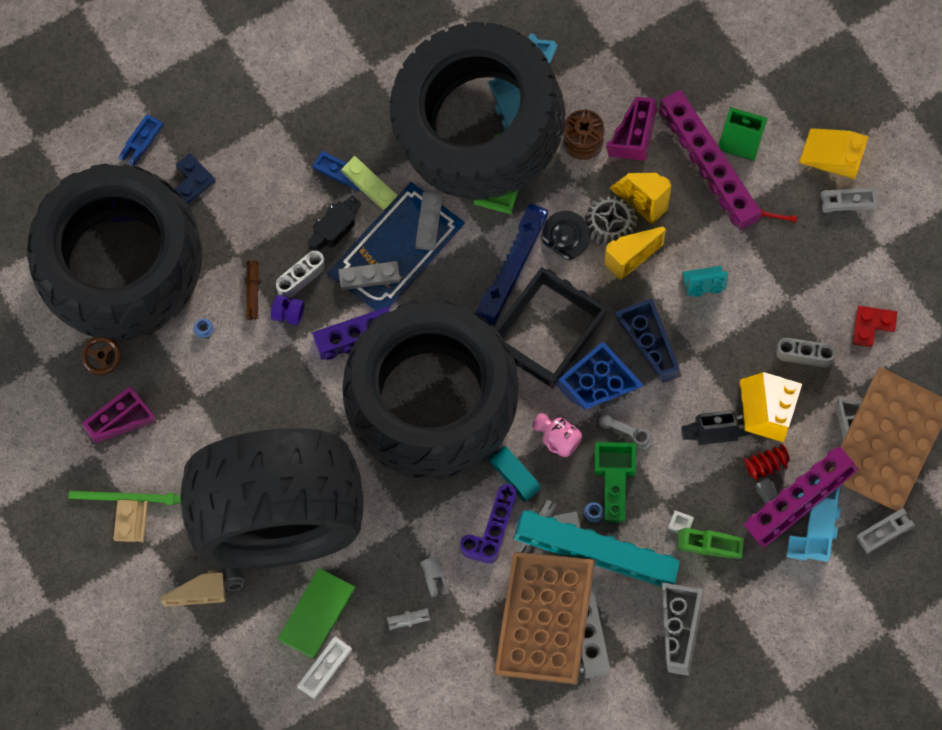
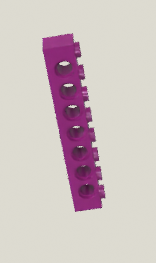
(678, 103)

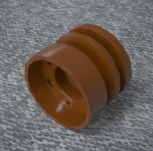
(584, 143)

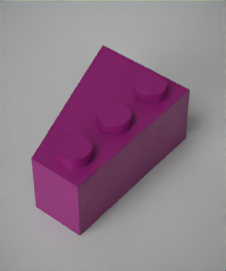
(635, 132)
(118, 417)

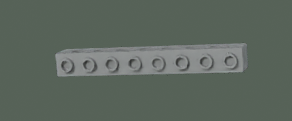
(600, 664)

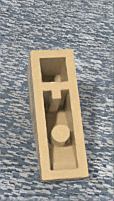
(200, 590)

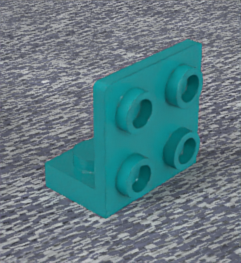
(705, 281)

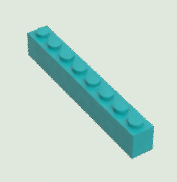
(604, 550)

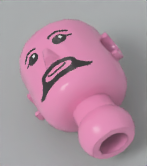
(558, 434)

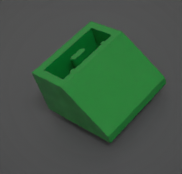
(742, 133)

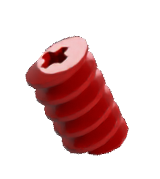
(767, 461)

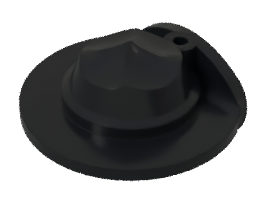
(566, 234)

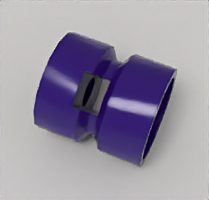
(287, 310)

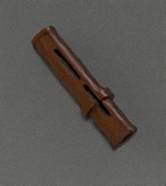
(252, 281)

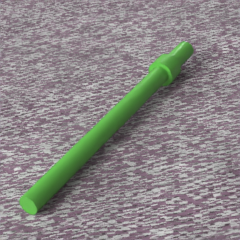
(168, 499)

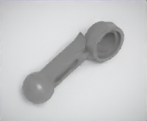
(607, 422)

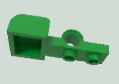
(615, 463)

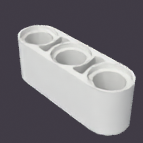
(302, 266)

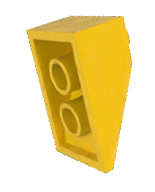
(834, 151)
(632, 250)

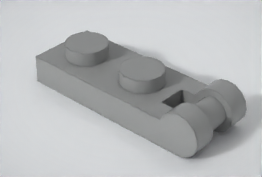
(849, 199)
(884, 531)

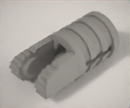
(434, 573)

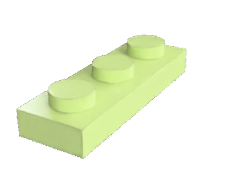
(368, 183)

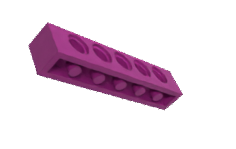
(811, 496)

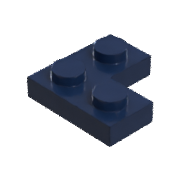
(197, 178)

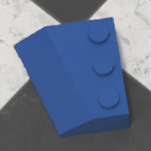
(597, 378)

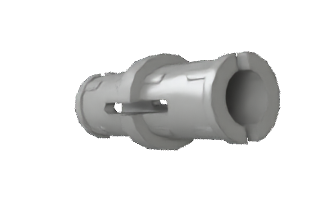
(408, 619)

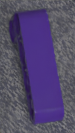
(494, 523)

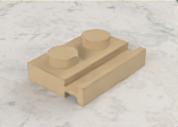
(130, 521)

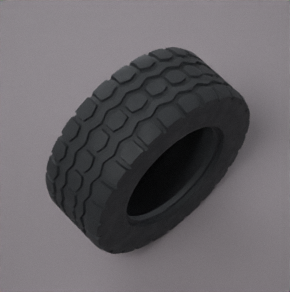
(447, 63)

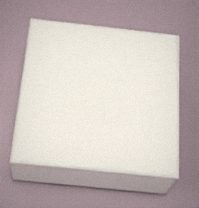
(680, 521)

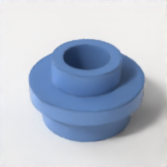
(200, 323)
(597, 507)

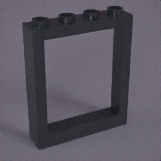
(565, 289)

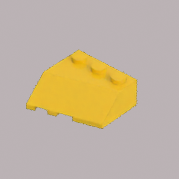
(646, 193)
(768, 404)

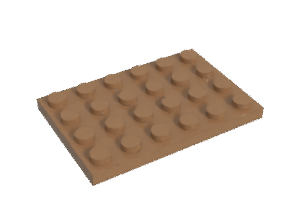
(891, 438)
(545, 618)

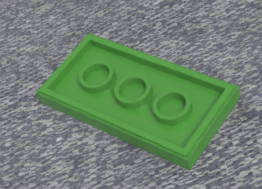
(316, 613)

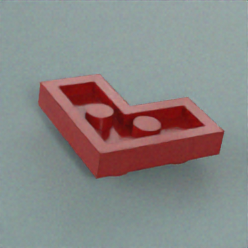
(870, 319)

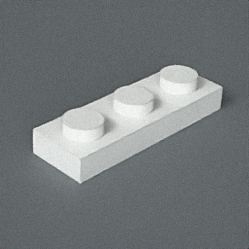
(324, 668)

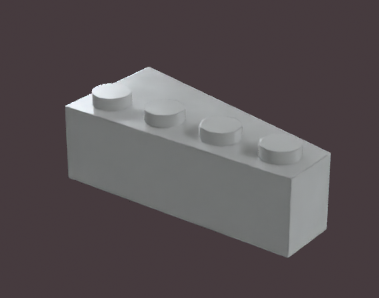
(681, 622)

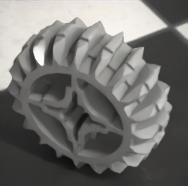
(613, 205)

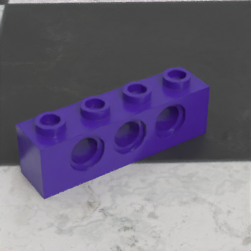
(342, 332)

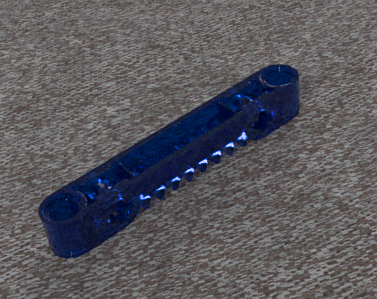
(533, 220)

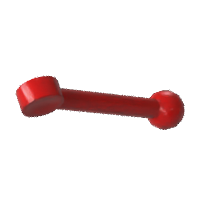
(793, 218)

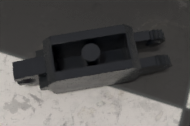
(334, 225)
(715, 428)

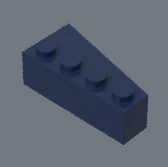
(648, 335)

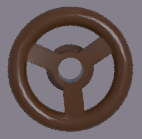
(106, 360)

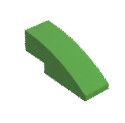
(709, 543)

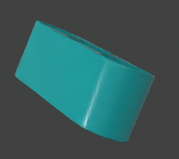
(515, 473)

